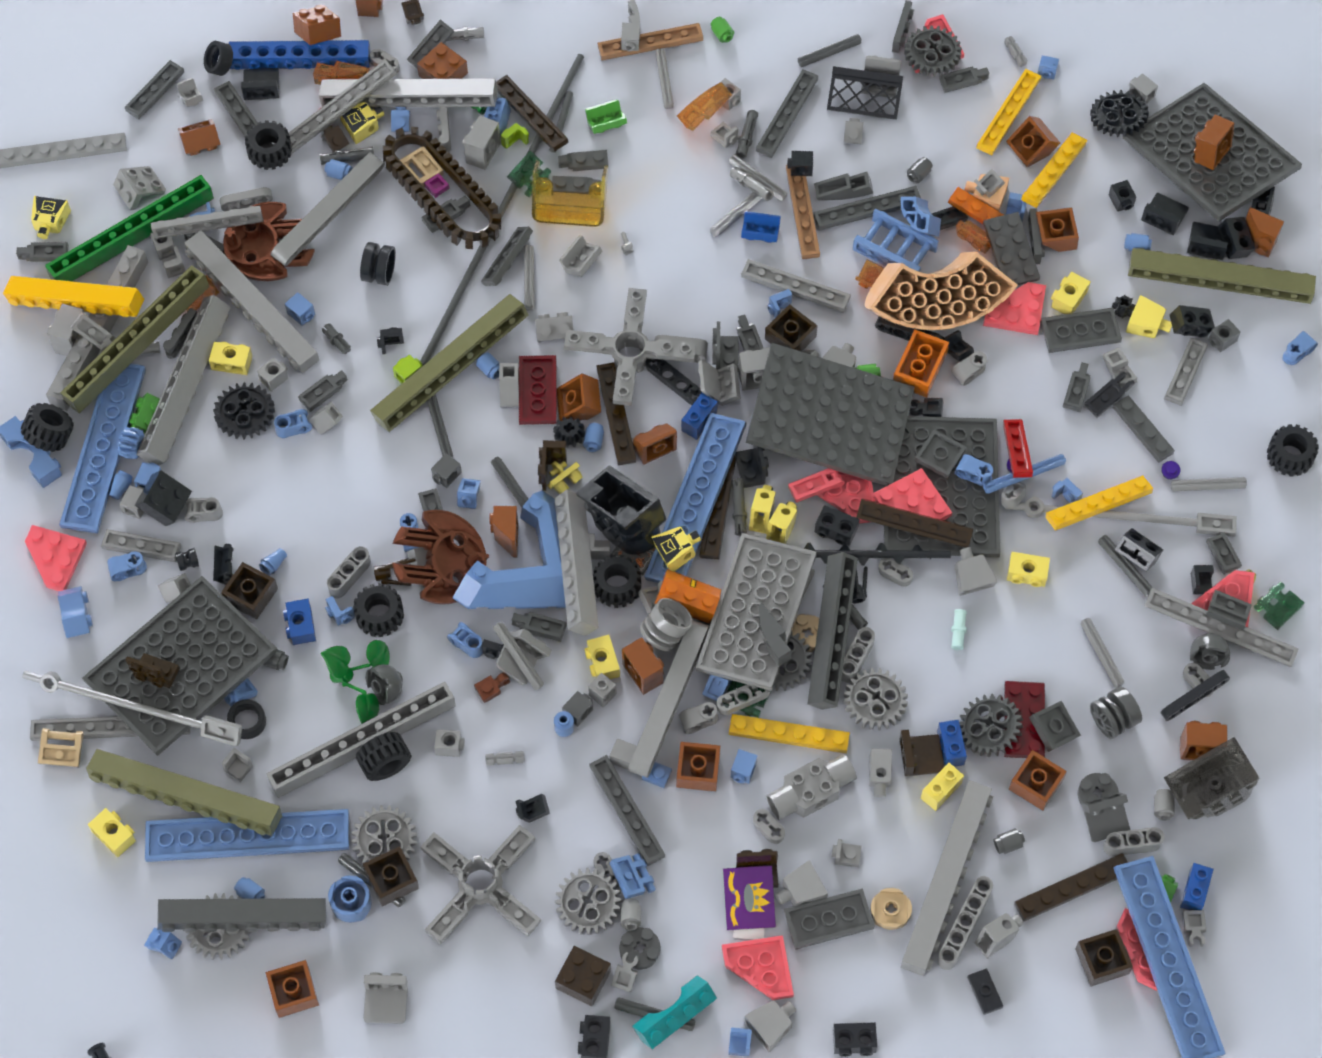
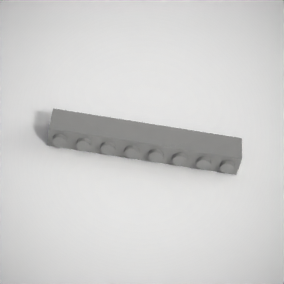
(576, 563)

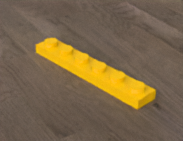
(1008, 112)
(1054, 170)
(1099, 502)
(789, 733)

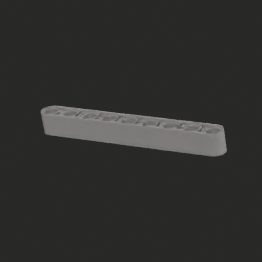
(327, 209)
(668, 699)

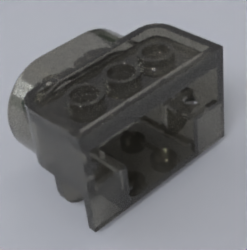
(1214, 781)

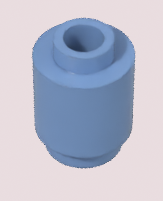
(337, 169)
(1137, 241)
(488, 365)
(593, 437)
(563, 724)
(249, 889)

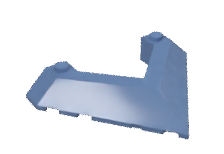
(521, 586)

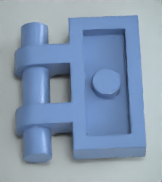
(628, 878)

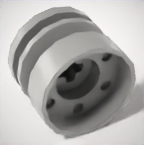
(666, 624)

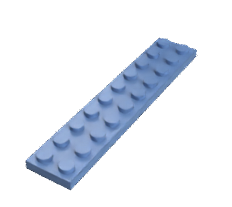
(99, 452)
(701, 485)
(214, 839)
(1169, 959)

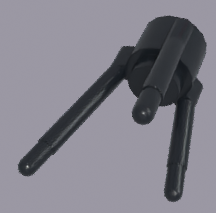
(859, 592)

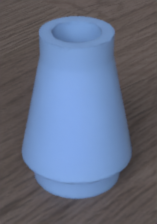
(120, 484)
(272, 562)

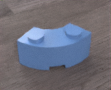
(919, 216)
(74, 611)

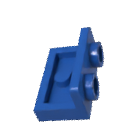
(761, 227)

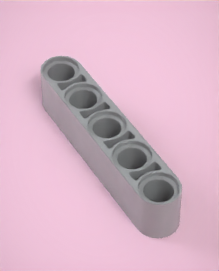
(961, 931)

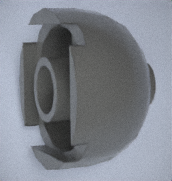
(1210, 651)
(384, 682)

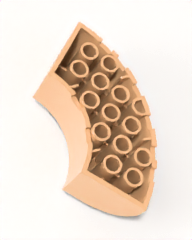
(942, 298)

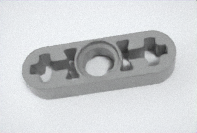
(238, 201)
(727, 698)

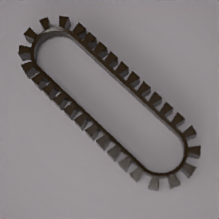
(456, 173)

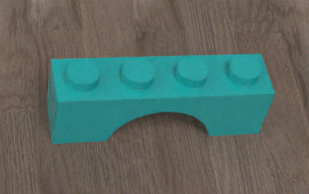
(658, 1026)

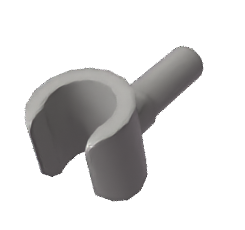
(627, 247)

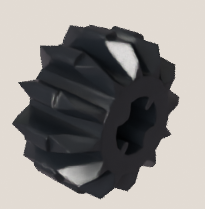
(569, 430)

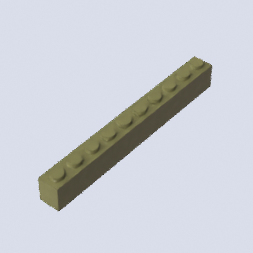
(1222, 275)
(135, 339)
(449, 363)
(184, 792)

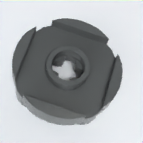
(1096, 781)
(644, 937)

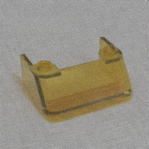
(568, 207)

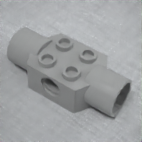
(811, 787)

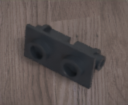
(222, 563)

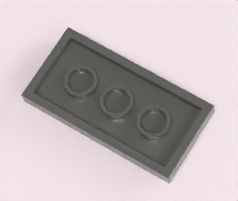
(1011, 248)
(1081, 330)
(829, 918)

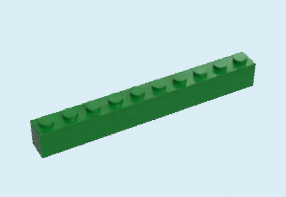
(129, 231)

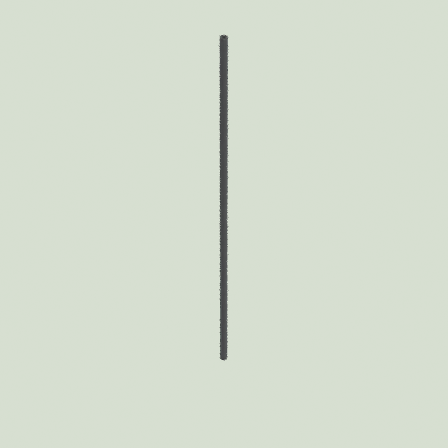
(480, 251)

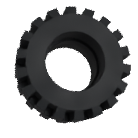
(267, 133)
(47, 427)
(1295, 437)
(617, 567)
(378, 596)
(383, 756)

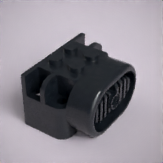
(623, 510)

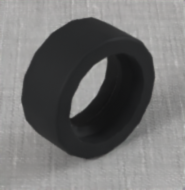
(225, 59)
(248, 704)

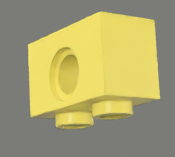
(1072, 284)
(238, 364)
(1037, 564)
(598, 648)
(942, 786)
(116, 842)

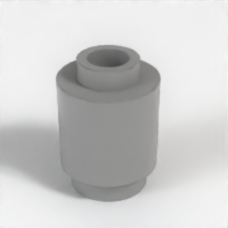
(1164, 804)
(630, 914)

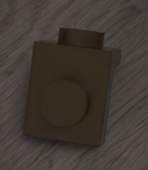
(412, 12)
(335, 138)

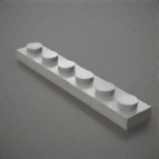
(207, 222)
(798, 286)

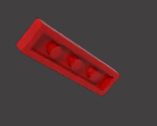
(1017, 448)

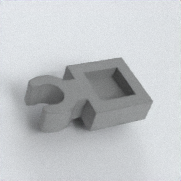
(1194, 923)
(625, 975)

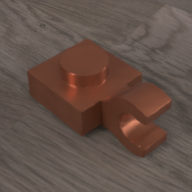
(489, 687)

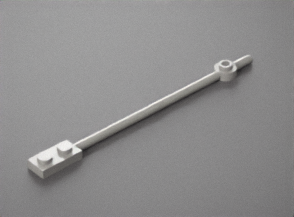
(1205, 523)
(210, 727)

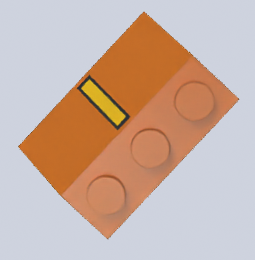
(694, 595)

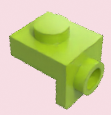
(514, 133)

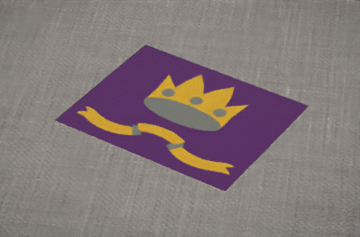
(749, 898)

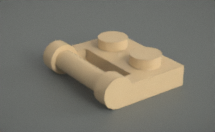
(424, 163)
(60, 754)

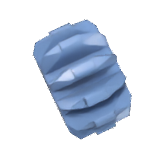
(130, 442)

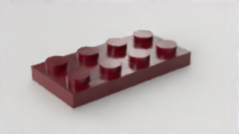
(537, 389)
(1029, 699)

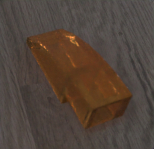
(339, 71)
(704, 106)

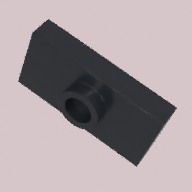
(950, 217)
(985, 991)

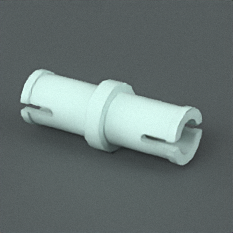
(958, 629)

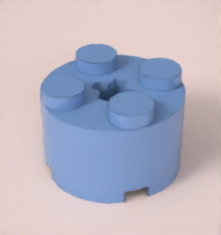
(343, 890)

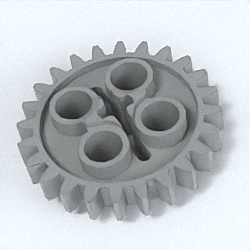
(886, 687)
(365, 839)
(571, 893)
(228, 943)

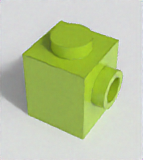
(406, 367)

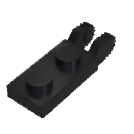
(1108, 395)

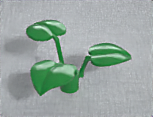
(337, 662)

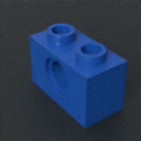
(697, 416)
(301, 632)
(952, 743)
(1196, 887)

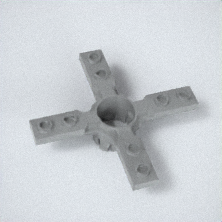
(630, 337)
(495, 895)

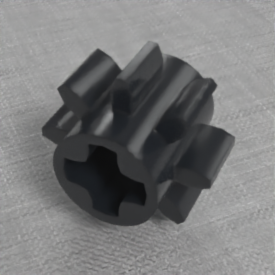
(1123, 306)

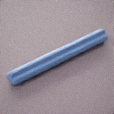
(1038, 468)

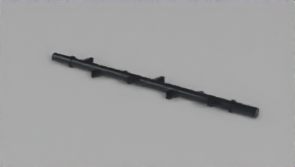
(880, 552)

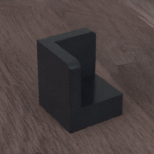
(1201, 578)

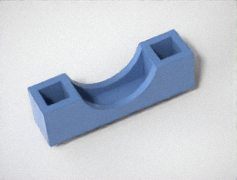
(42, 466)

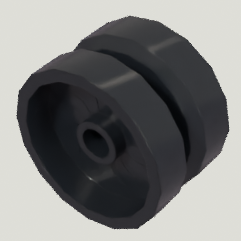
(377, 263)

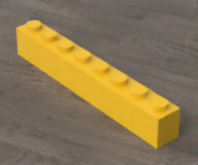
(87, 296)

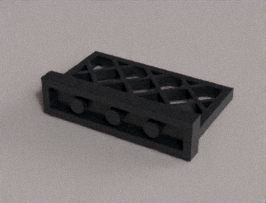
(870, 78)

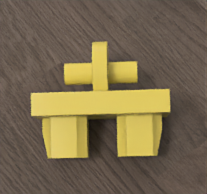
(558, 482)

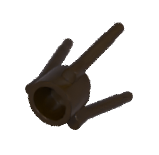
(383, 572)

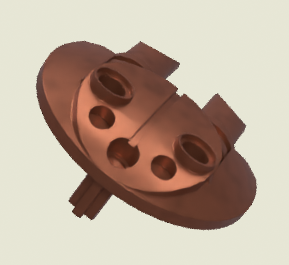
(244, 245)
(443, 555)

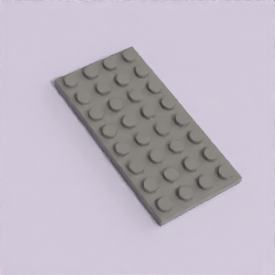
(758, 574)

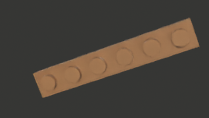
(653, 40)
(803, 216)

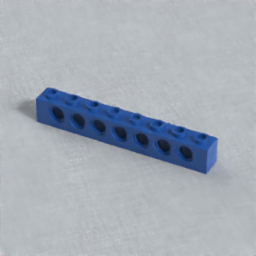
(298, 54)

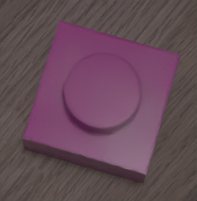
(436, 185)

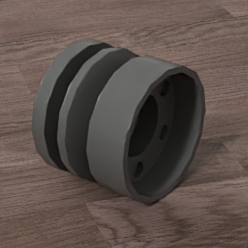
(1116, 712)

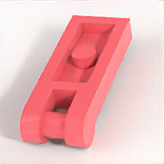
(815, 484)

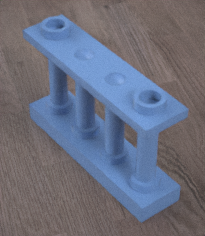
(879, 253)

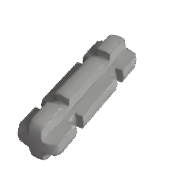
(1015, 51)
(505, 758)

